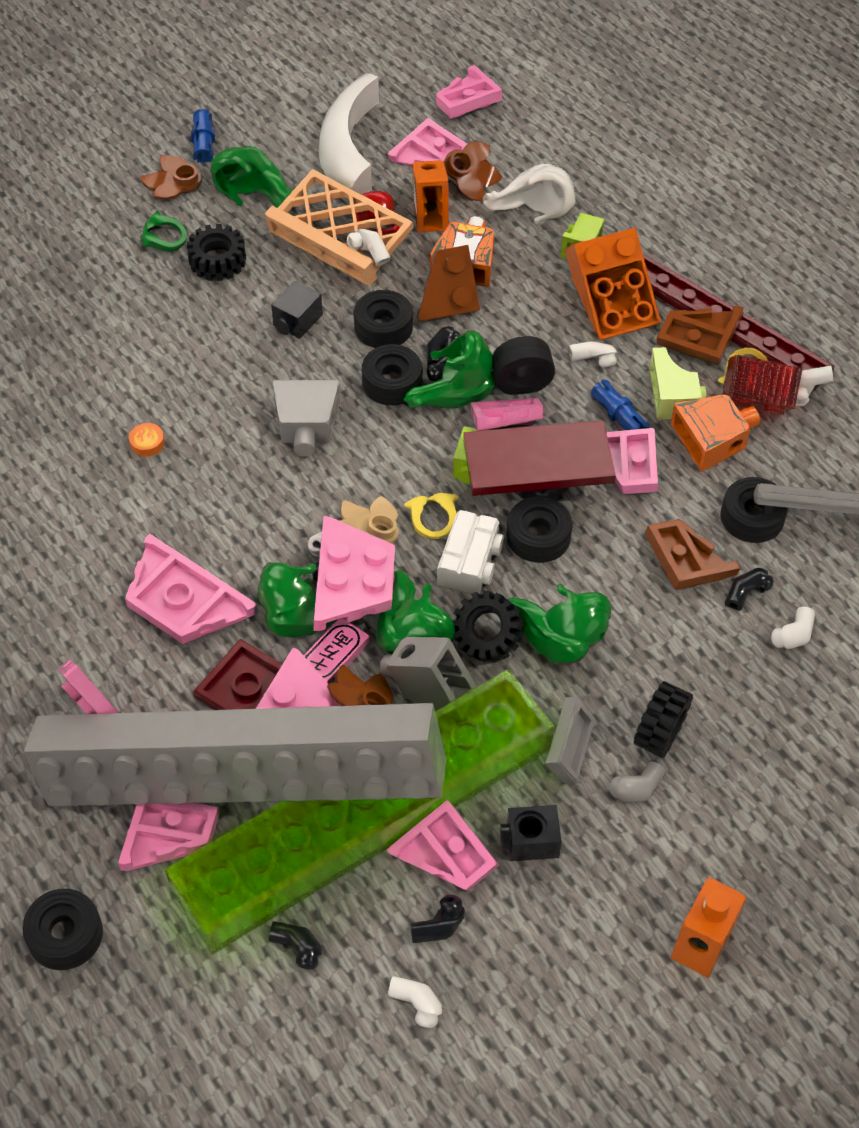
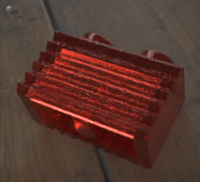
(762, 383)

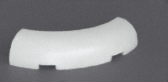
(336, 151)

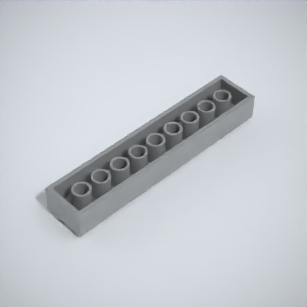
(239, 755)

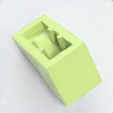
(671, 383)

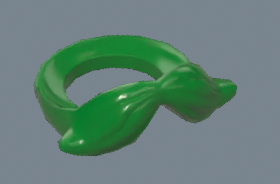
(151, 240)

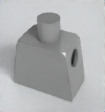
(306, 412)
(428, 671)

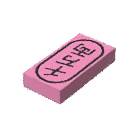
(336, 648)

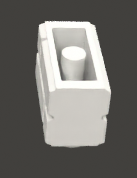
(468, 553)

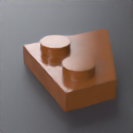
(450, 285)
(700, 332)
(686, 556)

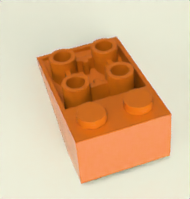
(613, 283)

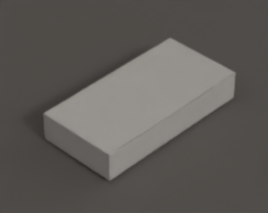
(570, 740)

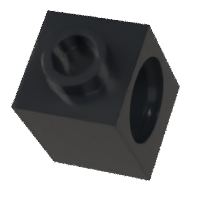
(539, 819)

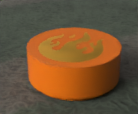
(146, 439)

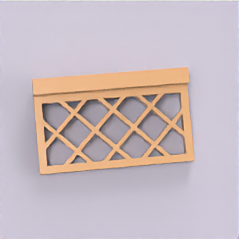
(319, 241)

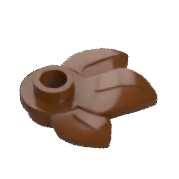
(475, 170)
(173, 179)
(353, 691)

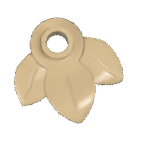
(376, 521)

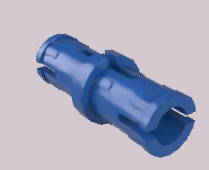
(202, 136)
(618, 407)

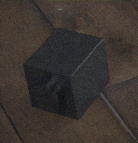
(296, 310)

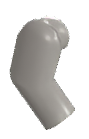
(637, 787)

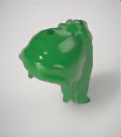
(247, 171)
(465, 375)
(288, 599)
(411, 616)
(566, 628)

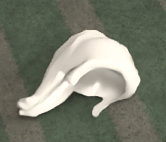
(541, 188)

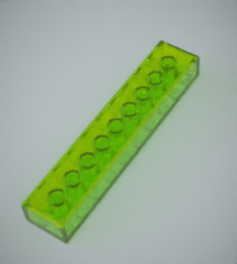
(311, 843)

